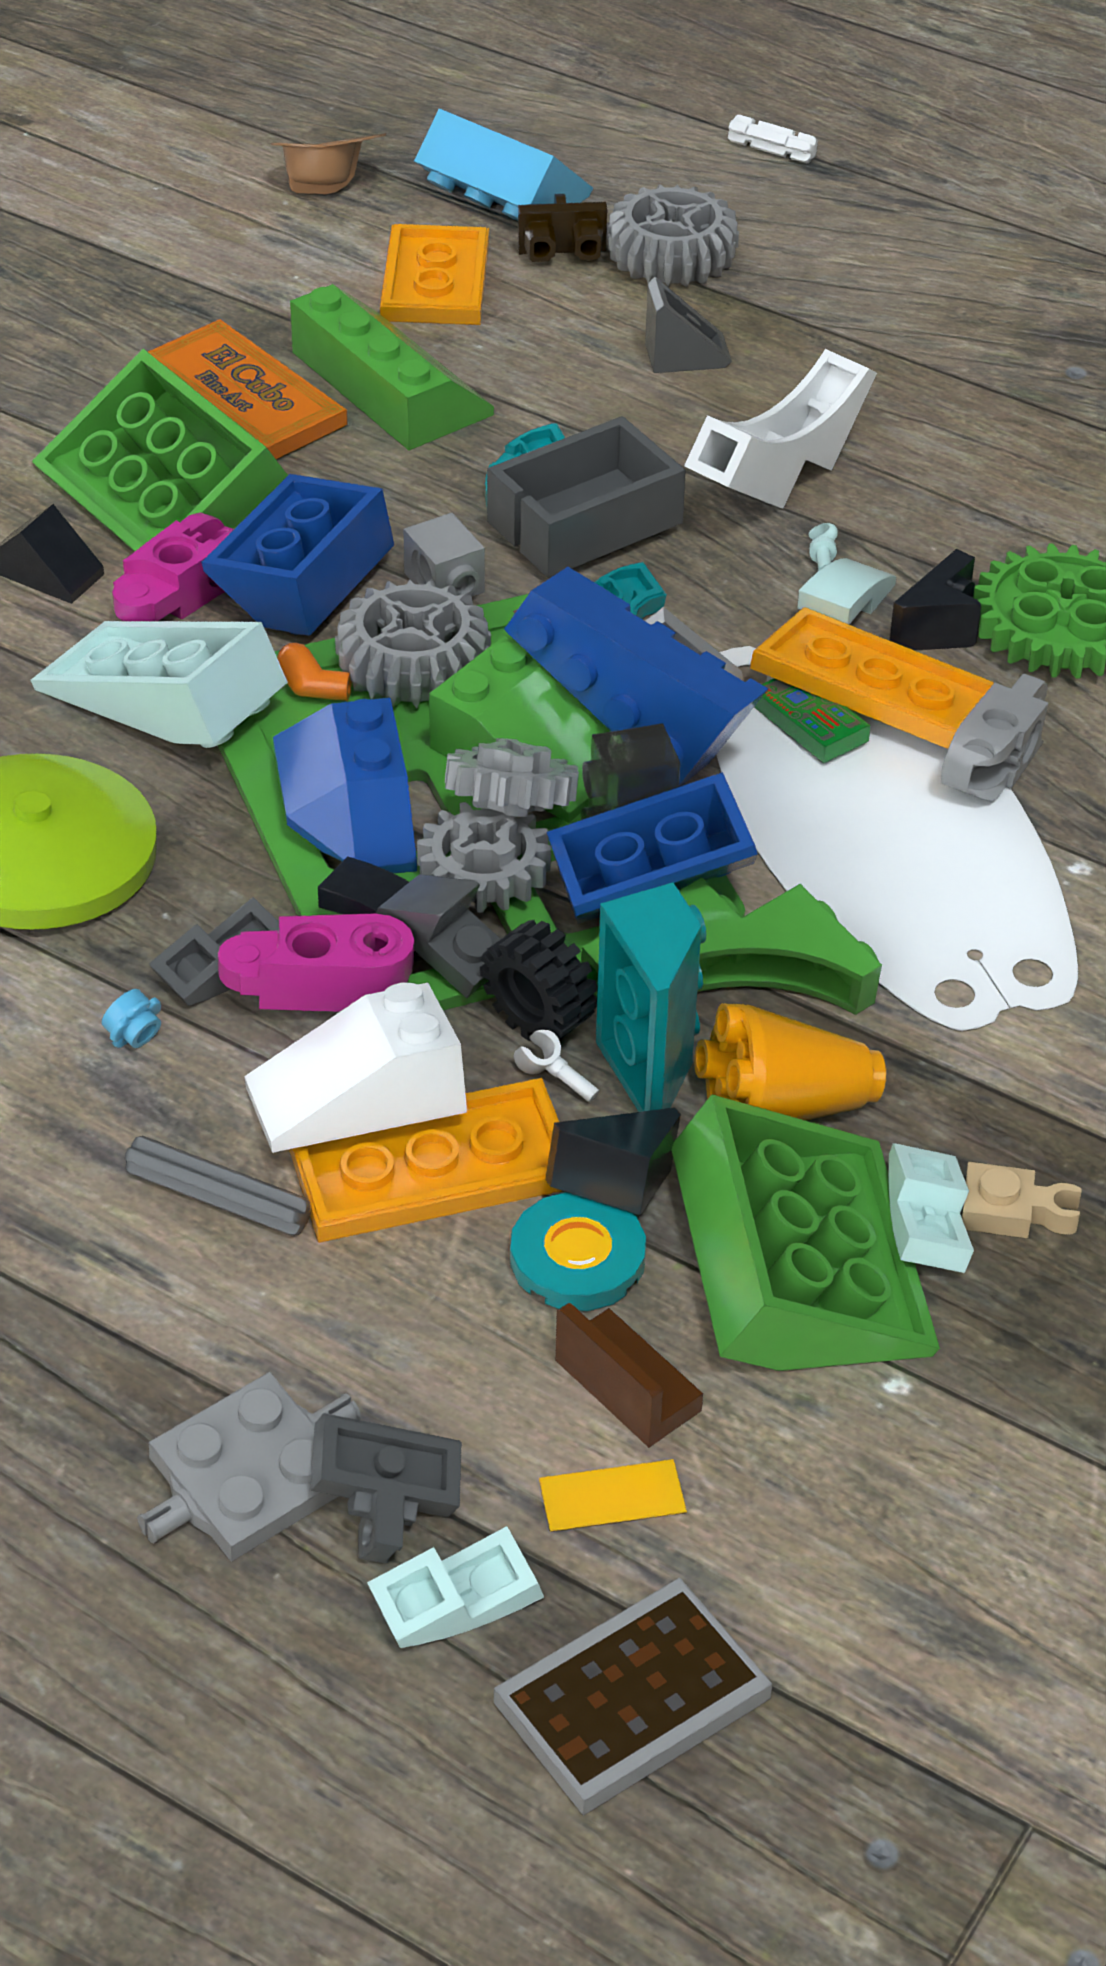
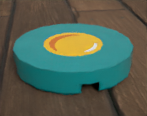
(577, 1251)

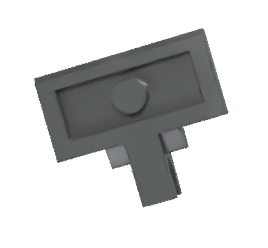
(385, 1476)

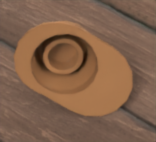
(322, 166)

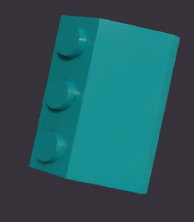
(649, 992)

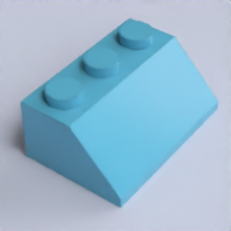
(494, 166)

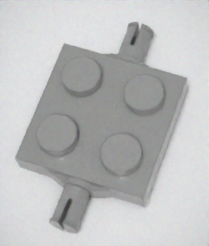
(241, 1467)

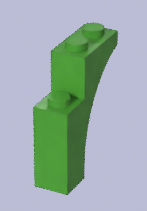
(780, 945)

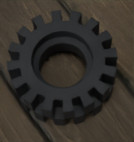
(539, 980)

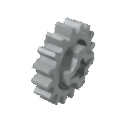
(511, 777)
(486, 850)

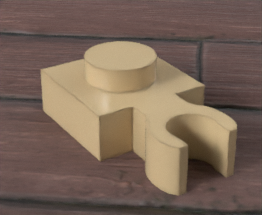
(1007, 1202)

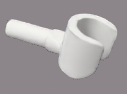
(553, 1064)

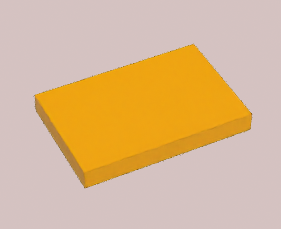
(435, 274)

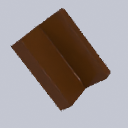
(625, 1373)

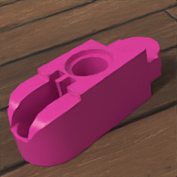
(168, 571)
(318, 960)

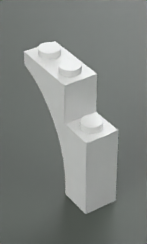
(769, 450)

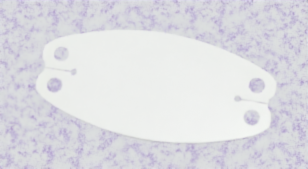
(907, 863)

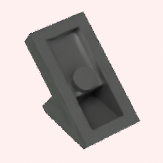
(444, 928)

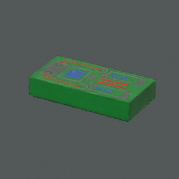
(812, 721)

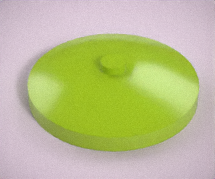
(69, 841)

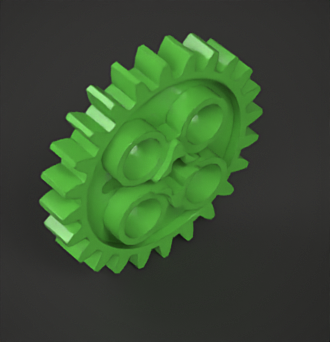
(1046, 609)

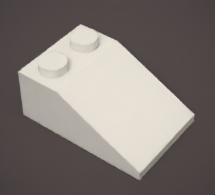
(362, 1072)

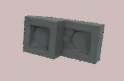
(192, 960)

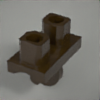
(562, 229)

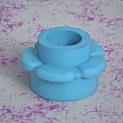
(132, 1019)

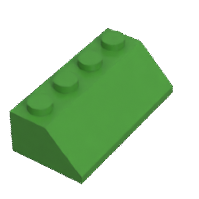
(381, 368)

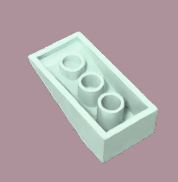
(169, 677)

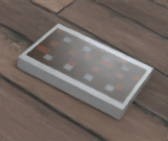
(631, 1695)

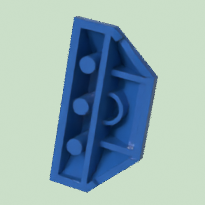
(349, 784)

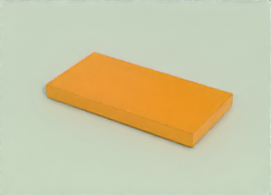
(870, 675)
(431, 1166)

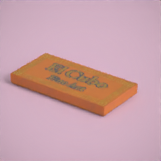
(252, 387)

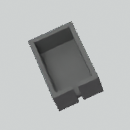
(585, 496)

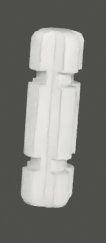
(772, 139)

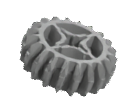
(672, 235)
(409, 639)

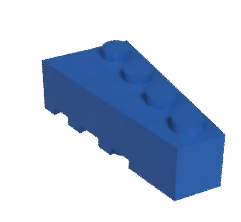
(632, 669)

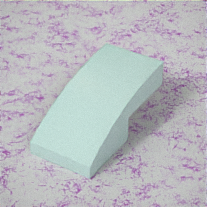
(845, 590)
(926, 1208)
(448, 1597)

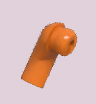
(307, 677)

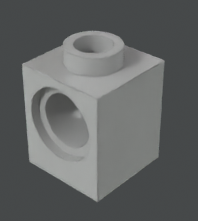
(446, 554)

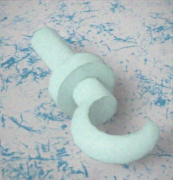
(823, 547)

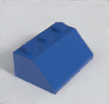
(302, 551)
(652, 843)

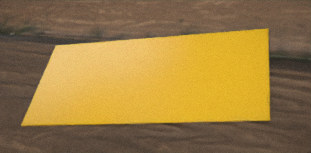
(612, 1495)

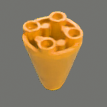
(786, 1064)

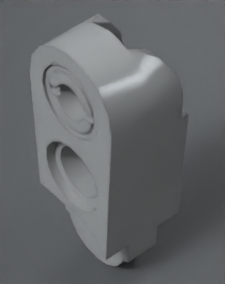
(997, 739)

